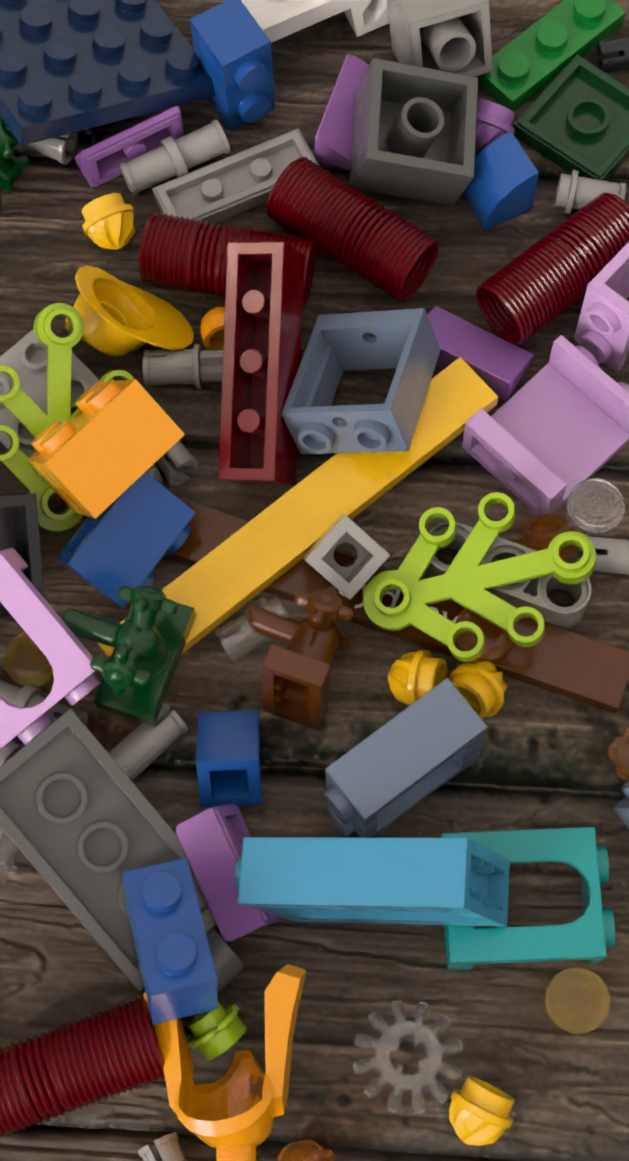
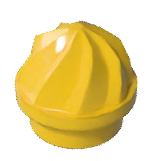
(109, 221)
(416, 675)
(480, 686)
(480, 1112)

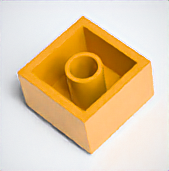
(103, 445)

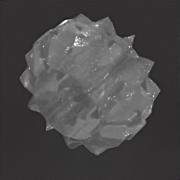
(426, 1068)

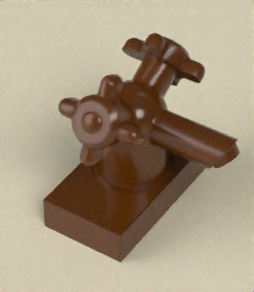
(298, 677)

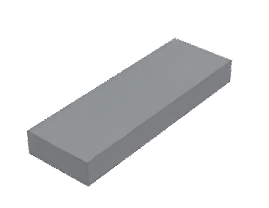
(233, 182)

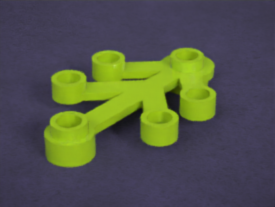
(57, 408)
(468, 580)

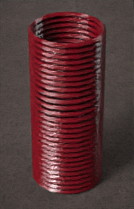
(345, 222)
(178, 247)
(554, 270)
(82, 1065)

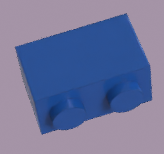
(237, 60)
(128, 538)
(170, 941)

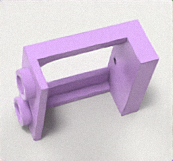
(57, 642)

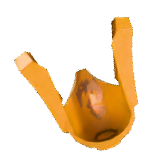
(242, 1105)

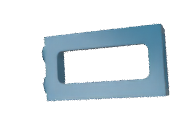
(374, 880)

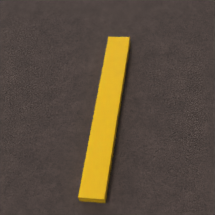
(295, 521)

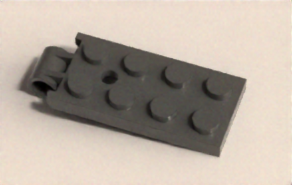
(83, 828)

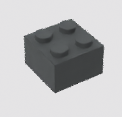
(414, 132)

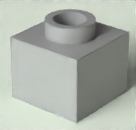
(348, 577)

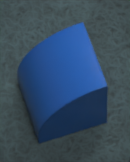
(501, 183)
(229, 758)

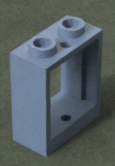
(341, 344)
(403, 762)

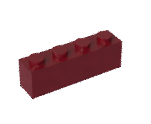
(260, 361)

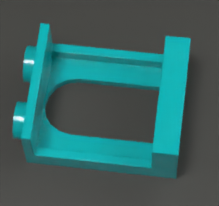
(572, 941)

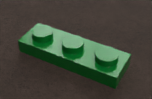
(547, 48)

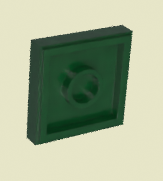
(580, 121)

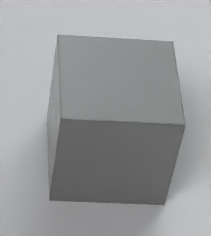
(442, 34)

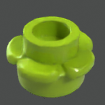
(215, 1031)

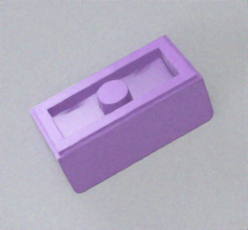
(335, 131)
(102, 160)
(491, 357)
(213, 847)

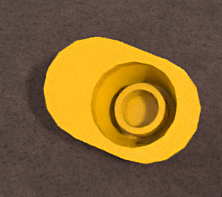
(124, 318)

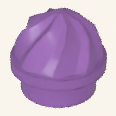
(491, 123)

